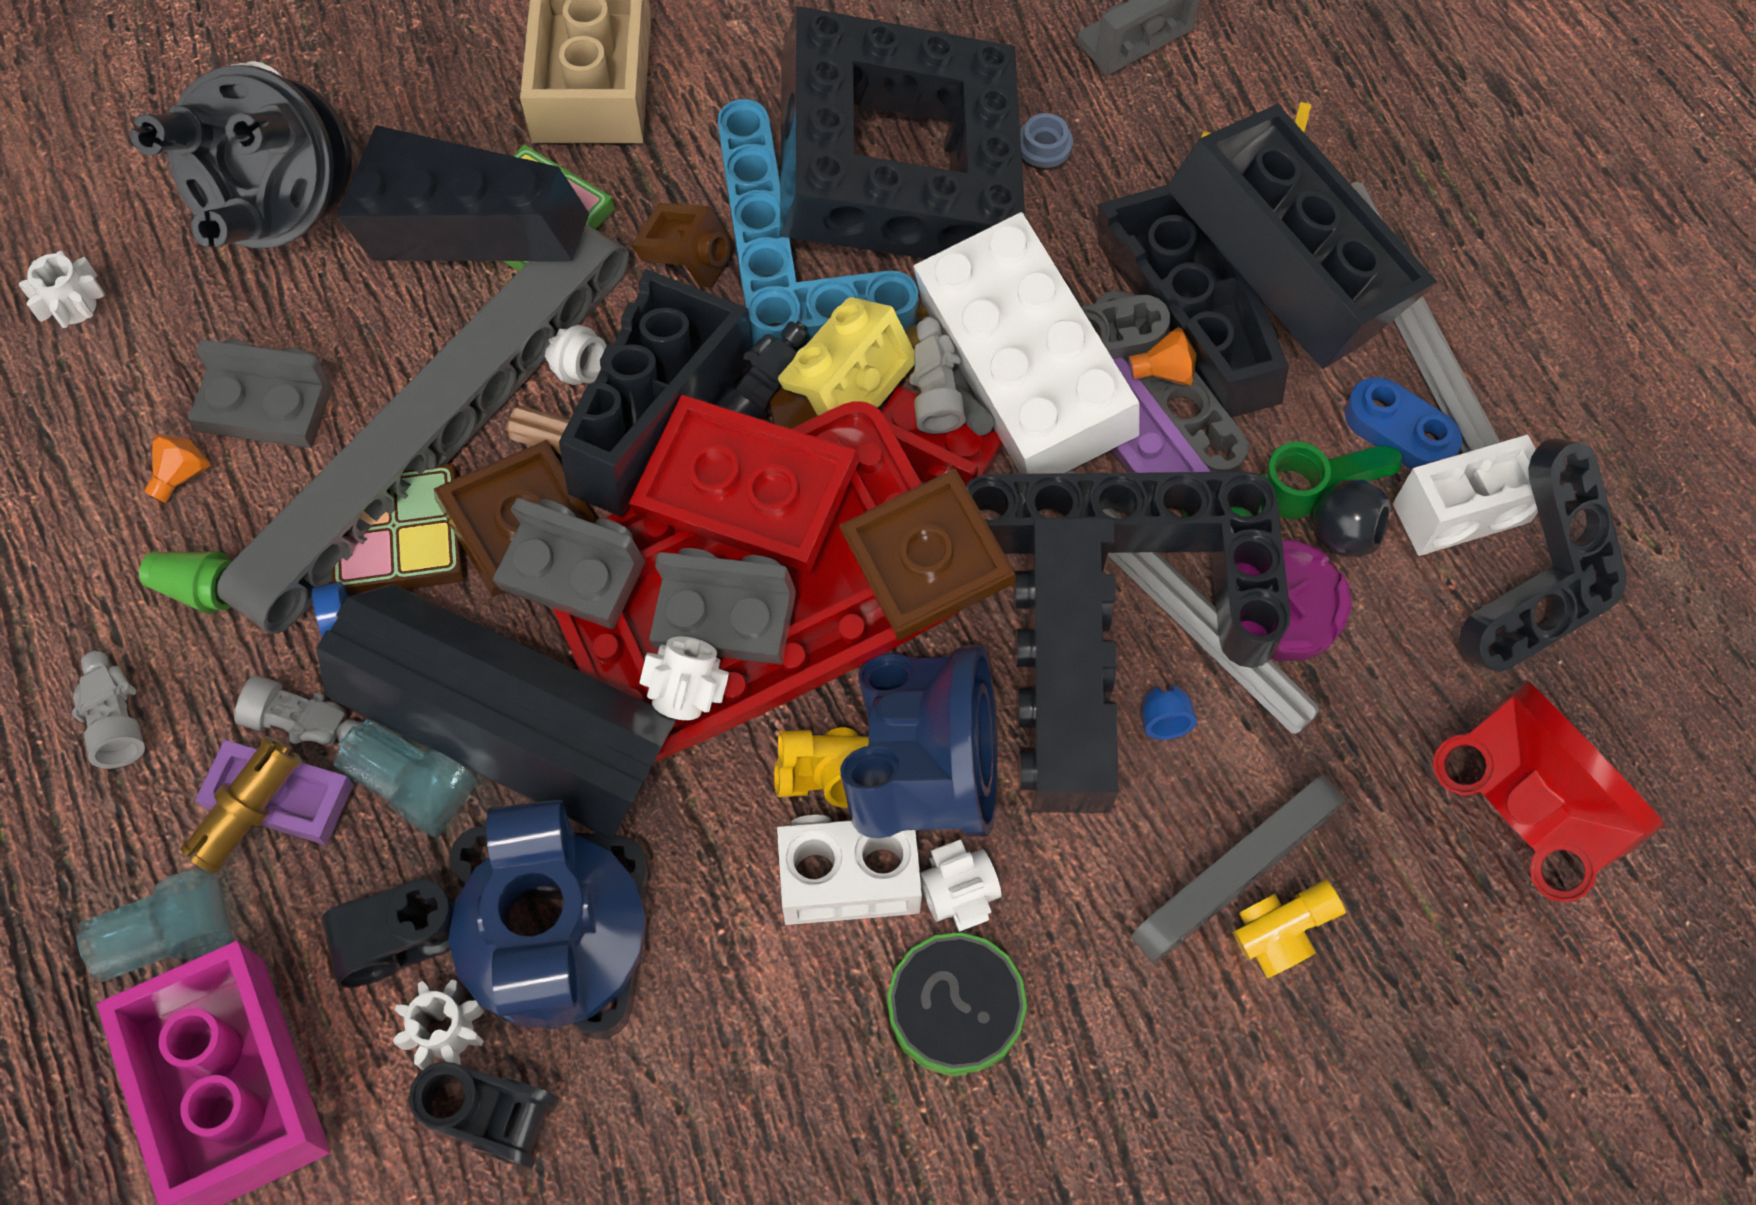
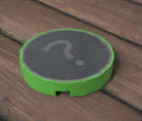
(956, 1004)

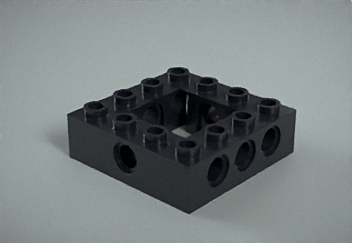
(883, 203)

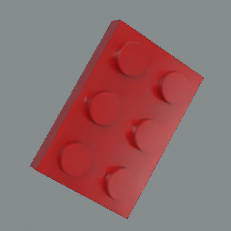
(745, 482)

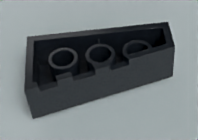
(458, 203)
(1225, 320)
(668, 346)
(1068, 667)

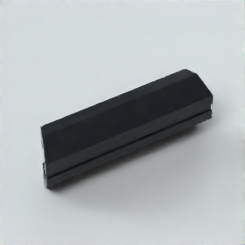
(492, 704)

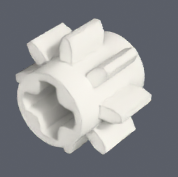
(61, 289)
(684, 678)
(960, 885)
(438, 1006)

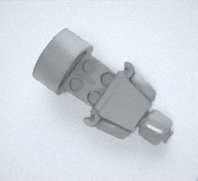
(939, 404)
(267, 705)
(111, 734)

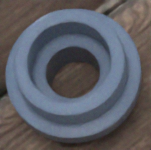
(1045, 140)

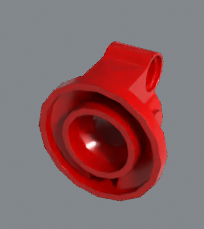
(1552, 787)

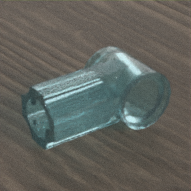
(417, 784)
(177, 922)

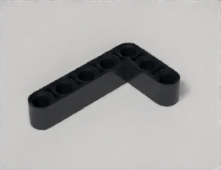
(1153, 529)

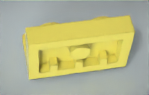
(851, 357)

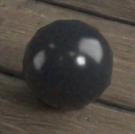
(1352, 518)

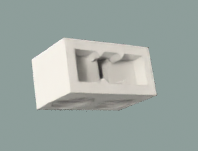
(1468, 496)
(850, 886)

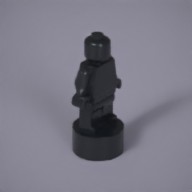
(768, 361)

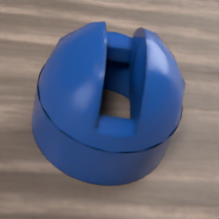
(1167, 713)

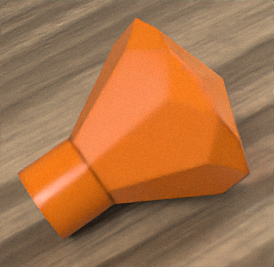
(1168, 360)
(173, 464)

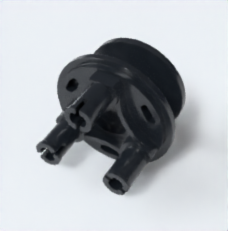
(251, 155)

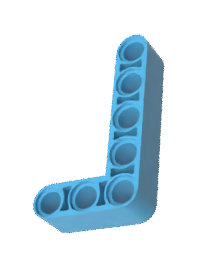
(760, 251)

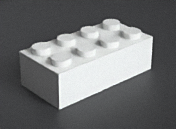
(1028, 349)

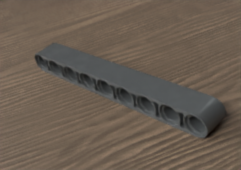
(418, 430)

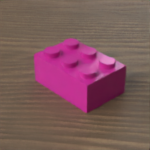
(212, 1079)

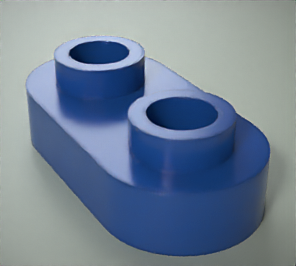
(1401, 423)

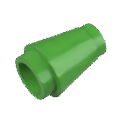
(186, 577)

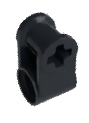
(382, 934)
(497, 1114)

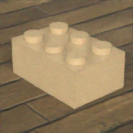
(586, 70)

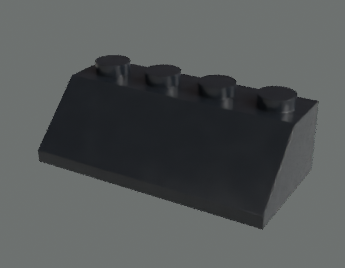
(1298, 233)

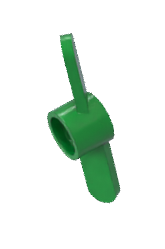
(1321, 474)

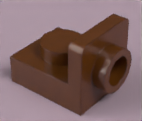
(686, 237)

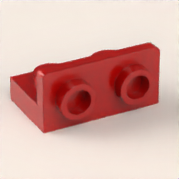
(941, 452)

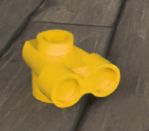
(814, 762)
(1277, 932)

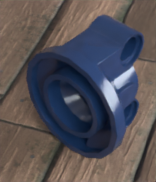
(928, 746)
(576, 962)

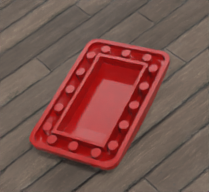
(833, 613)

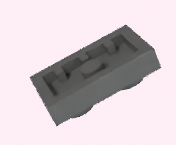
(1136, 30)
(260, 393)
(570, 562)
(726, 603)

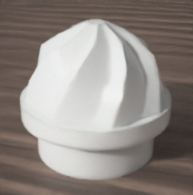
(575, 354)

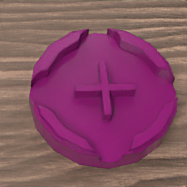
(1316, 599)

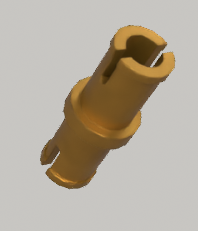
(241, 805)

